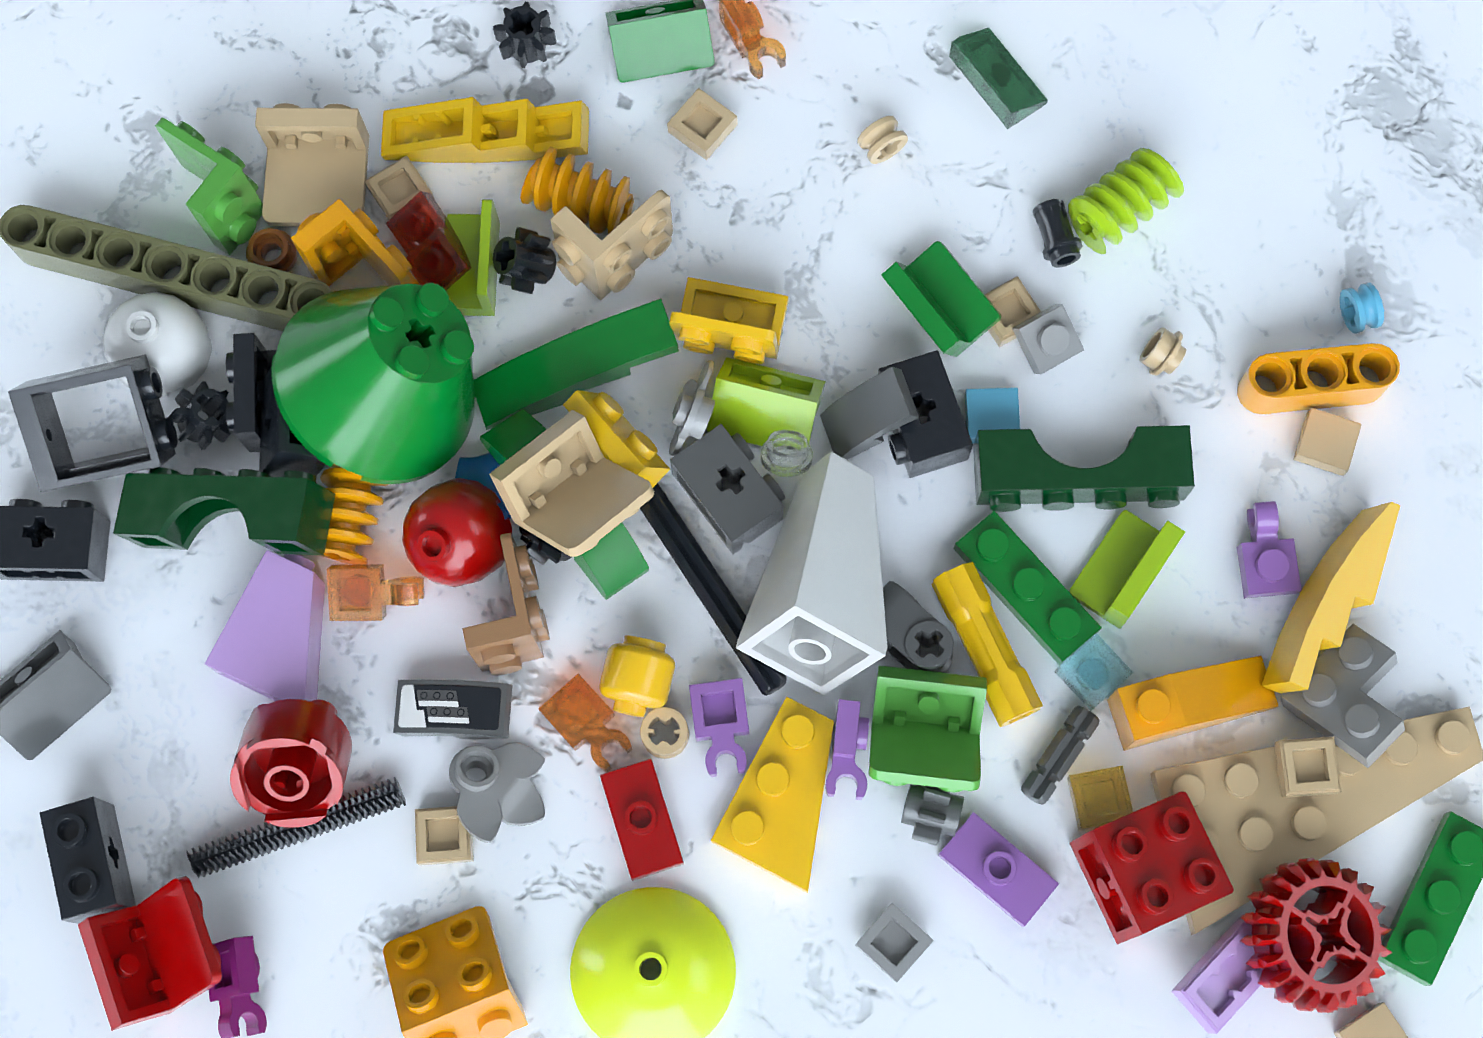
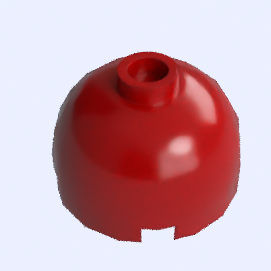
(455, 532)

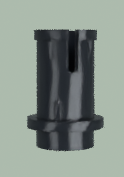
(1058, 238)

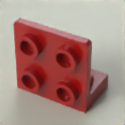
(1151, 867)

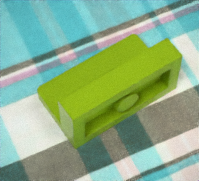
(479, 235)
(763, 400)
(1124, 567)

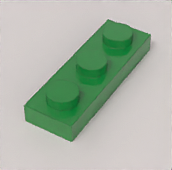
(1027, 587)
(1436, 900)

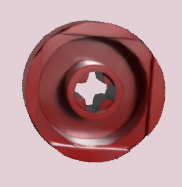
(292, 761)

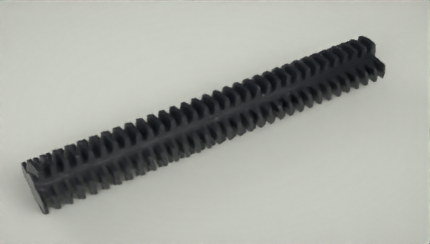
(275, 836)

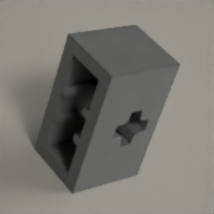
(732, 516)

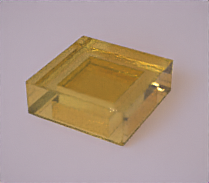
(1099, 797)

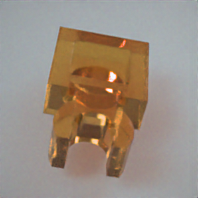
(581, 718)

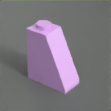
(275, 631)

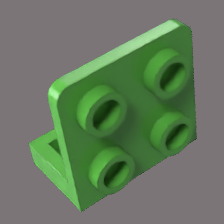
(227, 198)
(927, 729)

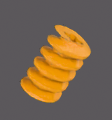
(586, 197)
(349, 514)

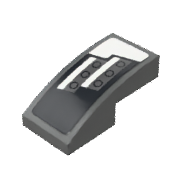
(453, 709)

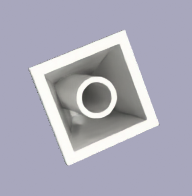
(823, 586)

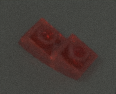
(429, 242)

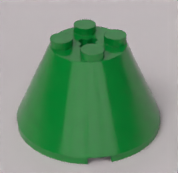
(378, 380)

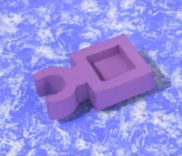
(719, 716)

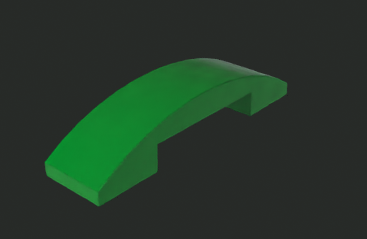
(616, 557)

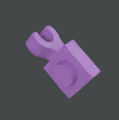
(1267, 563)
(850, 734)

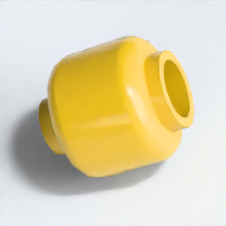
(637, 675)

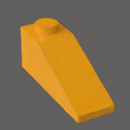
(1189, 701)

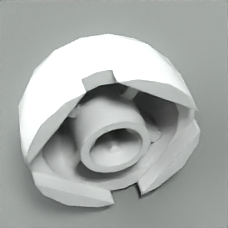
(164, 331)

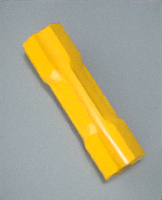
(970, 611)

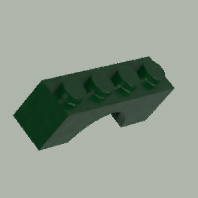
(1017, 471)
(171, 508)

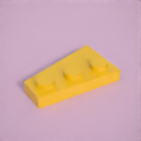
(781, 796)

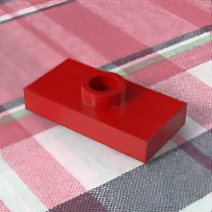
(641, 819)

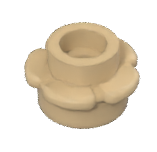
(1163, 352)

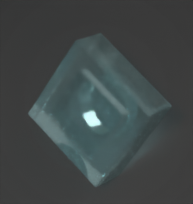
(1093, 672)

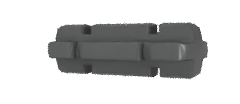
(1060, 755)

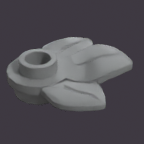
(692, 410)
(503, 794)

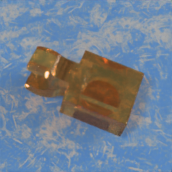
(743, 26)
(362, 592)

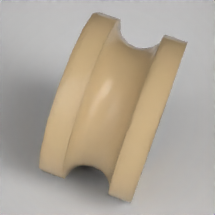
(882, 139)
(665, 716)

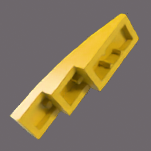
(484, 133)
(1341, 581)

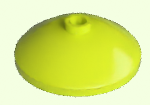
(694, 960)

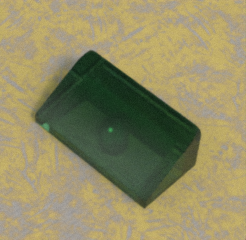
(996, 76)

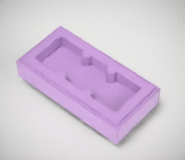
(1220, 980)

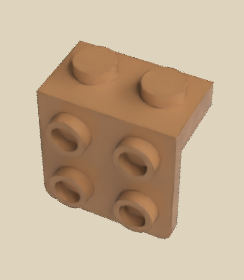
(516, 639)

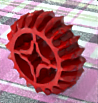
(1297, 942)

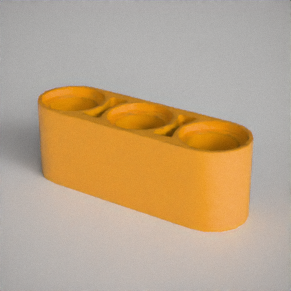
(1335, 364)

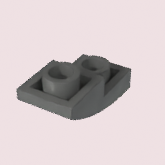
(868, 413)

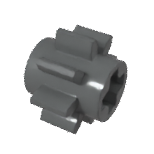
(931, 813)

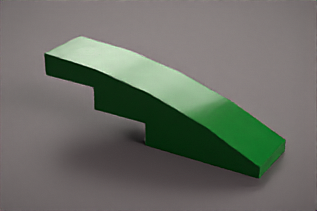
(575, 362)

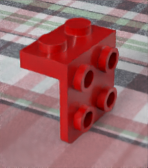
(151, 955)

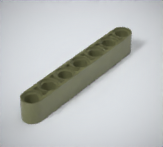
(151, 261)

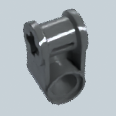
(909, 627)

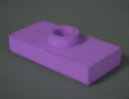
(998, 869)

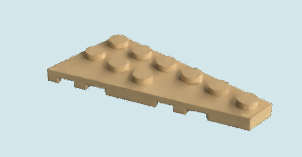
(1259, 829)

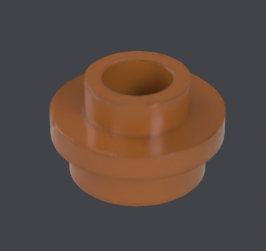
(268, 240)

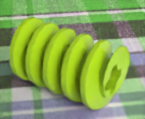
(1122, 196)

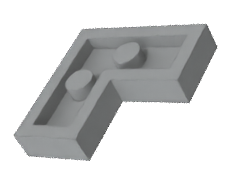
(1339, 699)

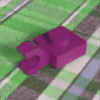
(239, 979)

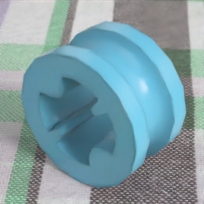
(1361, 308)

